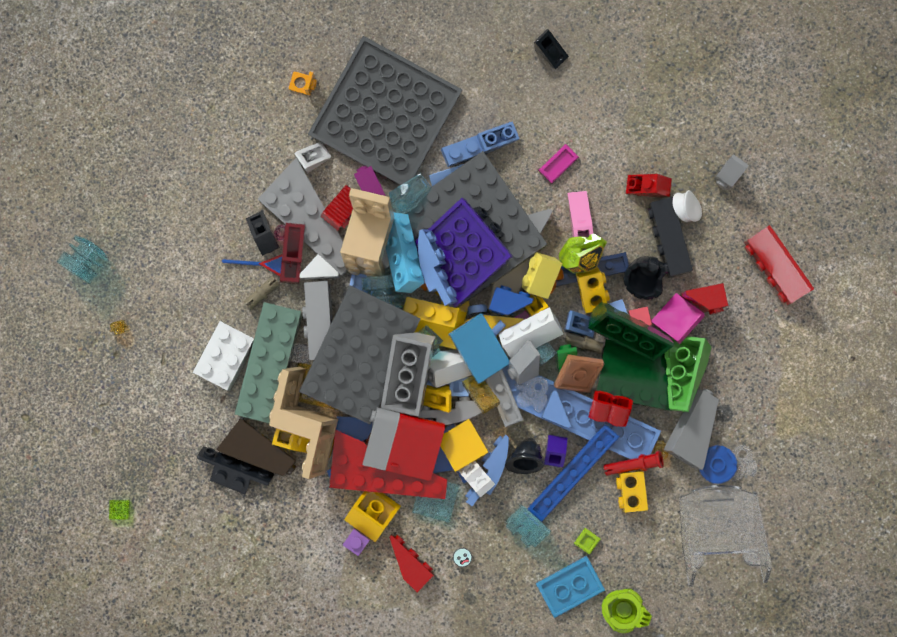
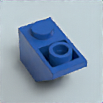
(507, 302)

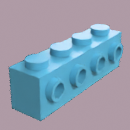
(403, 255)

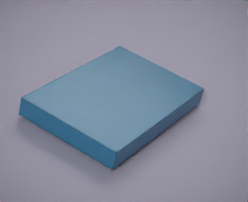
(479, 348)
(570, 586)

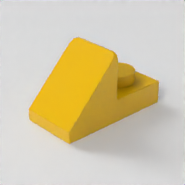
(438, 398)

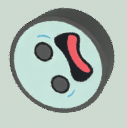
(462, 557)

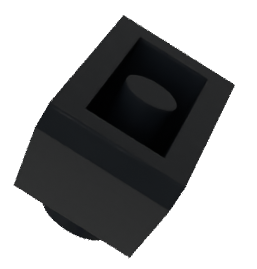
(262, 233)

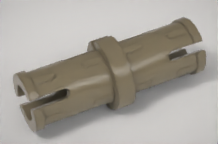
(261, 292)

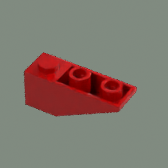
(411, 568)

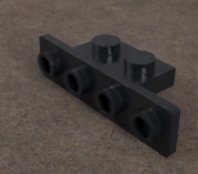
(233, 472)

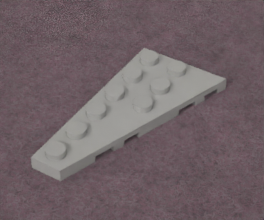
(296, 202)

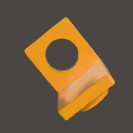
(309, 86)

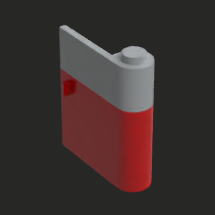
(403, 443)

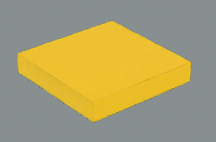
(463, 445)

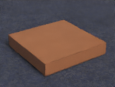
(579, 373)

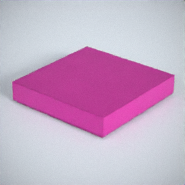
(678, 318)

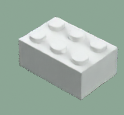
(224, 356)

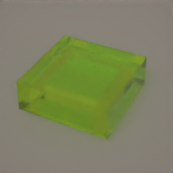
(119, 509)

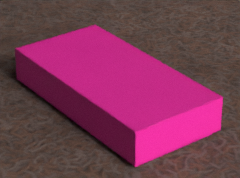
(558, 163)

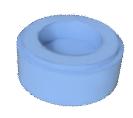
(477, 309)

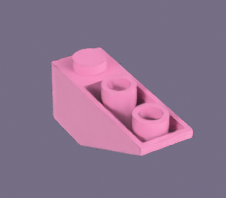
(580, 214)

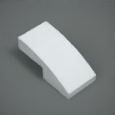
(477, 478)

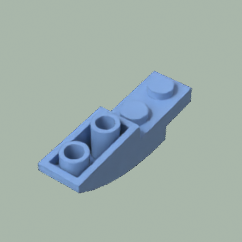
(485, 141)
(431, 260)
(494, 464)

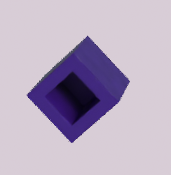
(555, 451)

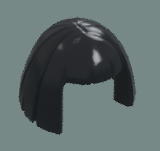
(645, 277)

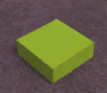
(587, 541)

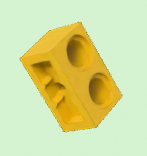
(588, 291)
(637, 490)

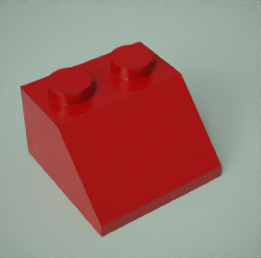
(708, 298)

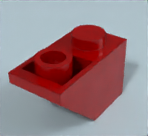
(649, 185)

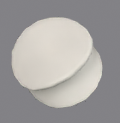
(687, 206)

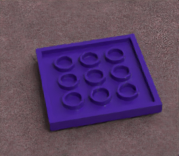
(469, 249)

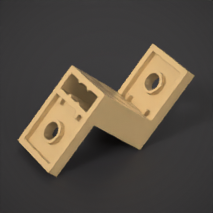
(367, 233)
(303, 422)

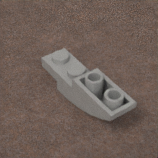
(463, 411)

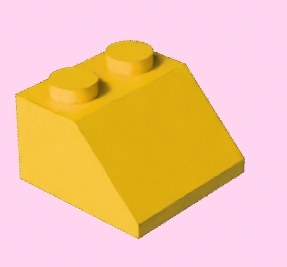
(372, 514)

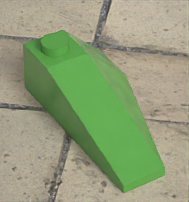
(685, 371)

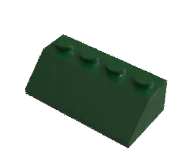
(629, 331)

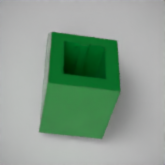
(562, 354)

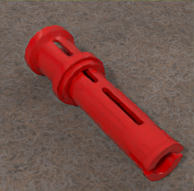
(643, 462)

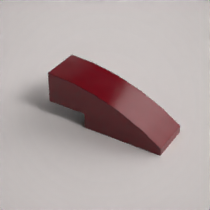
(292, 253)

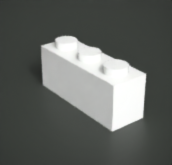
(537, 328)

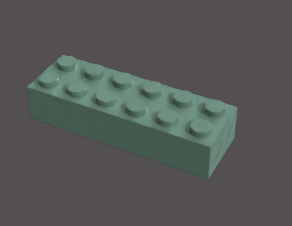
(269, 355)

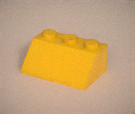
(438, 317)

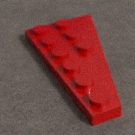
(350, 474)

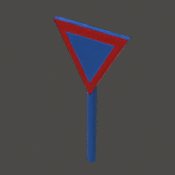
(272, 264)

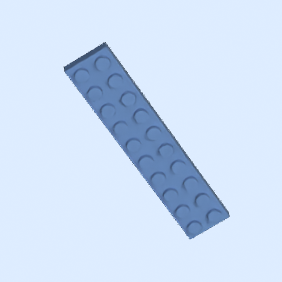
(634, 438)

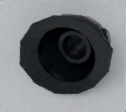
(525, 458)

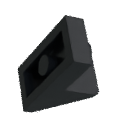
(550, 48)

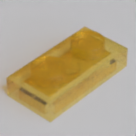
(481, 394)

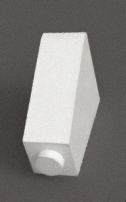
(447, 367)

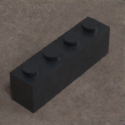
(670, 237)

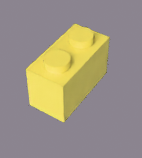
(541, 275)

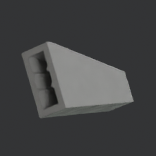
(693, 431)

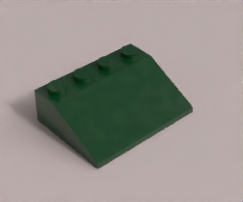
(634, 376)

